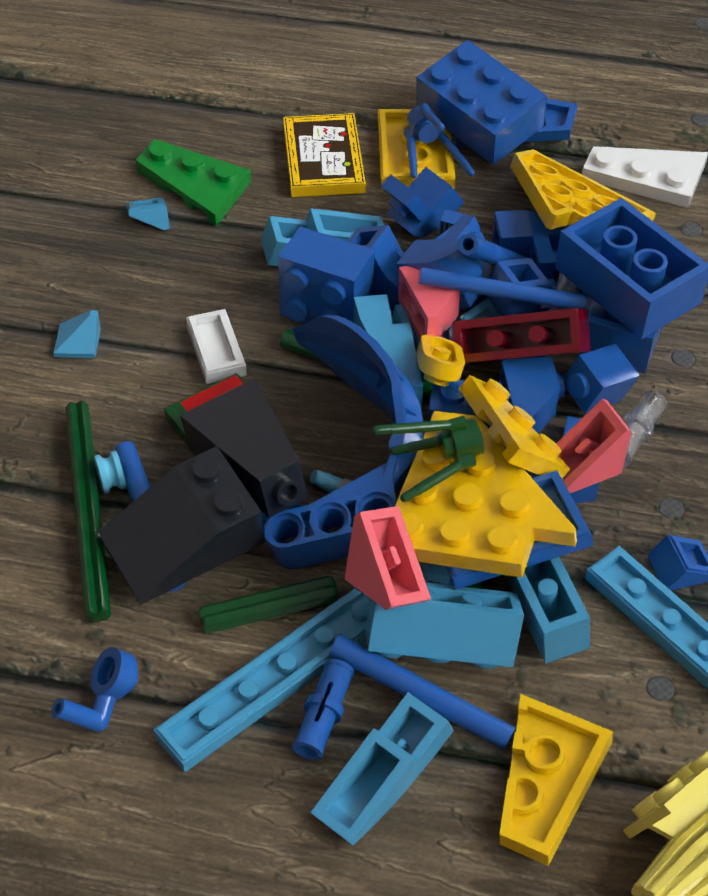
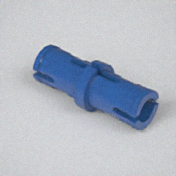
(323, 709)

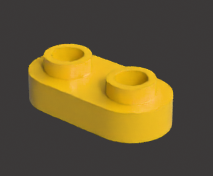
(440, 360)

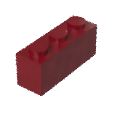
(523, 336)

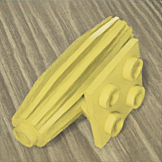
(680, 815)

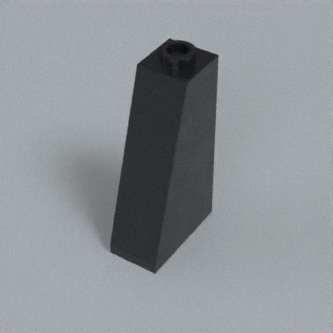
(252, 444)

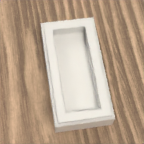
(215, 346)

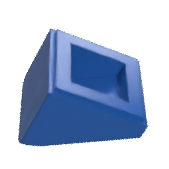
(679, 562)

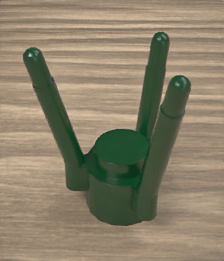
(458, 440)

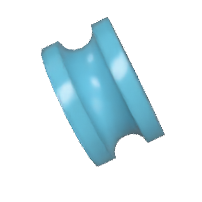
(110, 472)

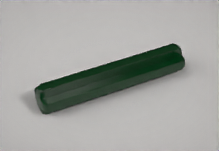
(268, 604)

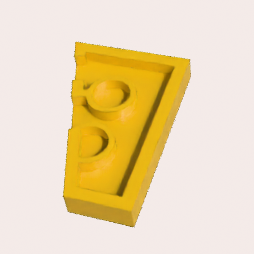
(512, 428)
(548, 777)

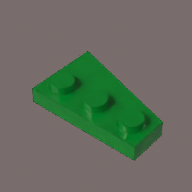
(197, 178)

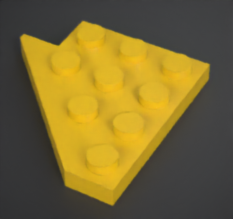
(561, 193)
(482, 514)

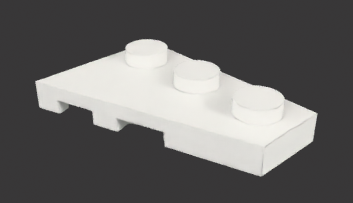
(648, 172)

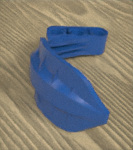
(372, 373)

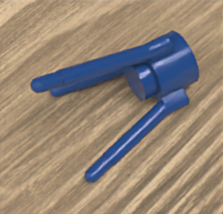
(426, 128)

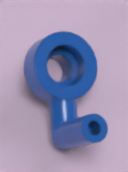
(111, 679)

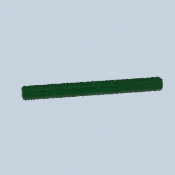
(87, 513)

